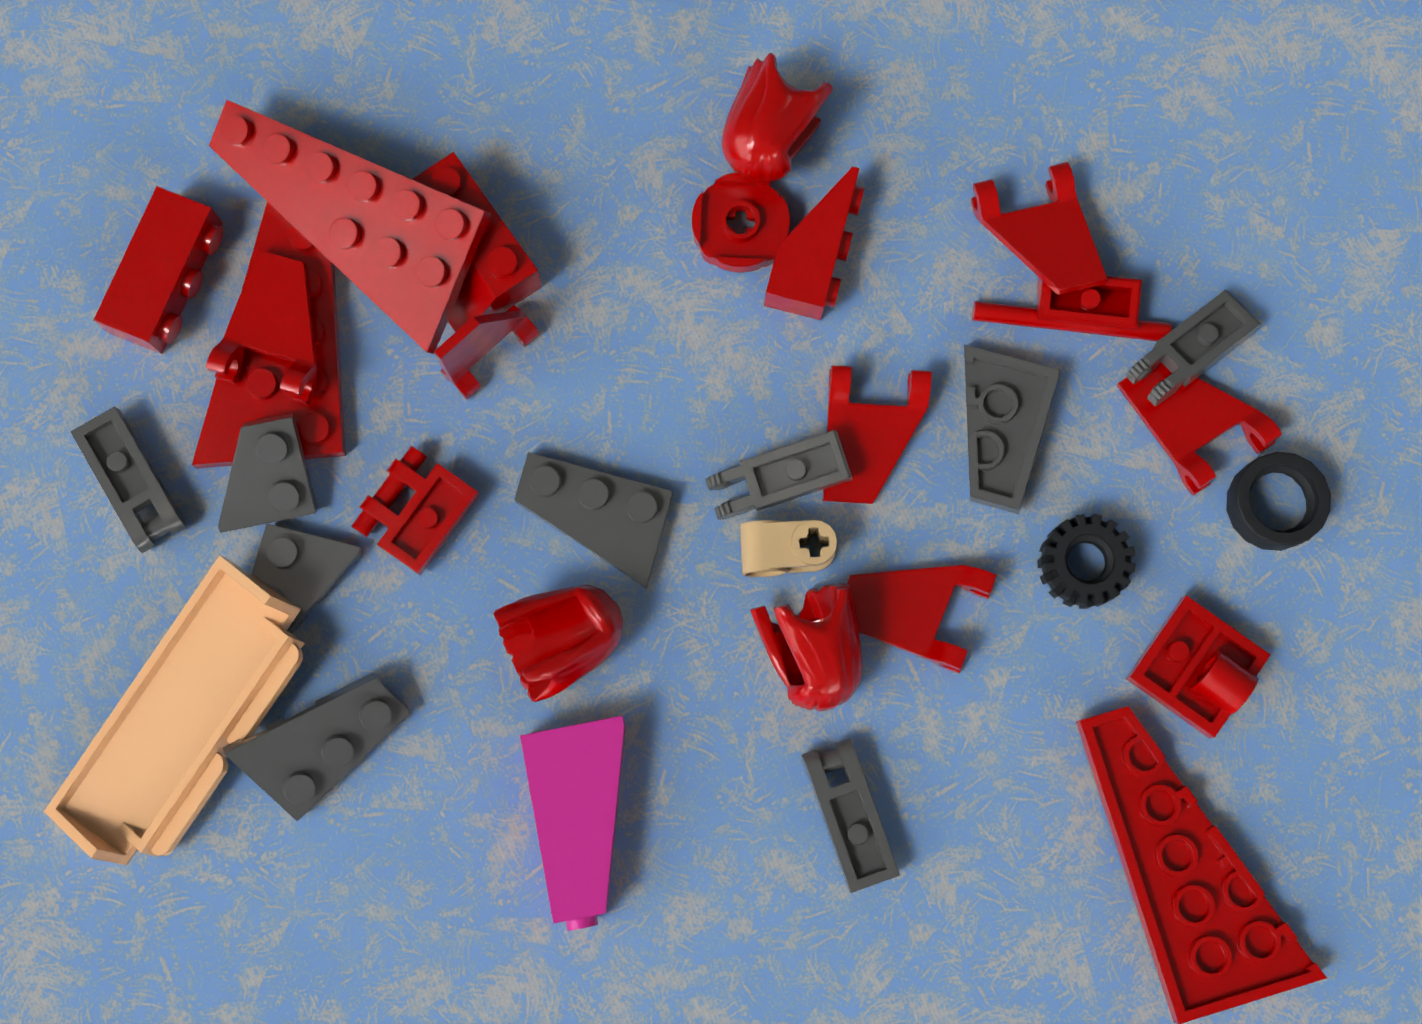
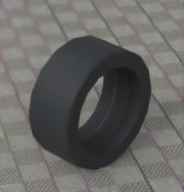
(1305, 475)

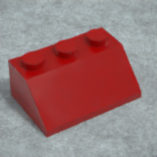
(500, 269)

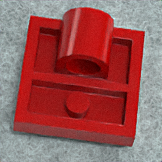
(1199, 667)

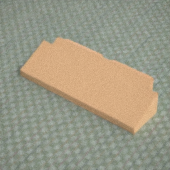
(167, 733)

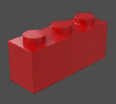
(160, 270)

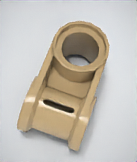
(774, 547)

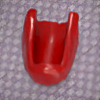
(769, 122)
(559, 636)
(817, 649)

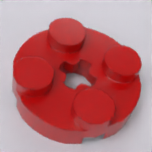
(720, 243)

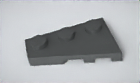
(1005, 424)
(600, 511)
(316, 748)

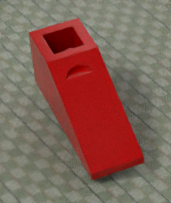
(806, 258)

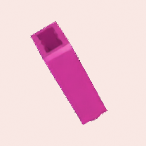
(575, 809)

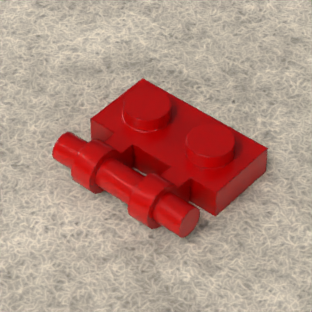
(427, 517)

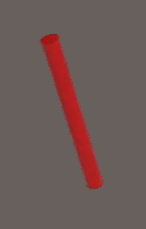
(1028, 317)

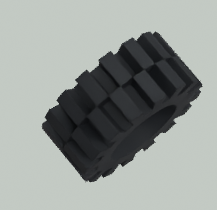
(1110, 543)

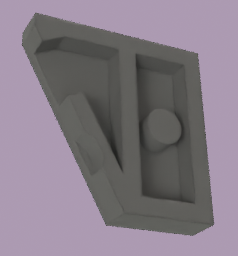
(267, 476)
(301, 566)

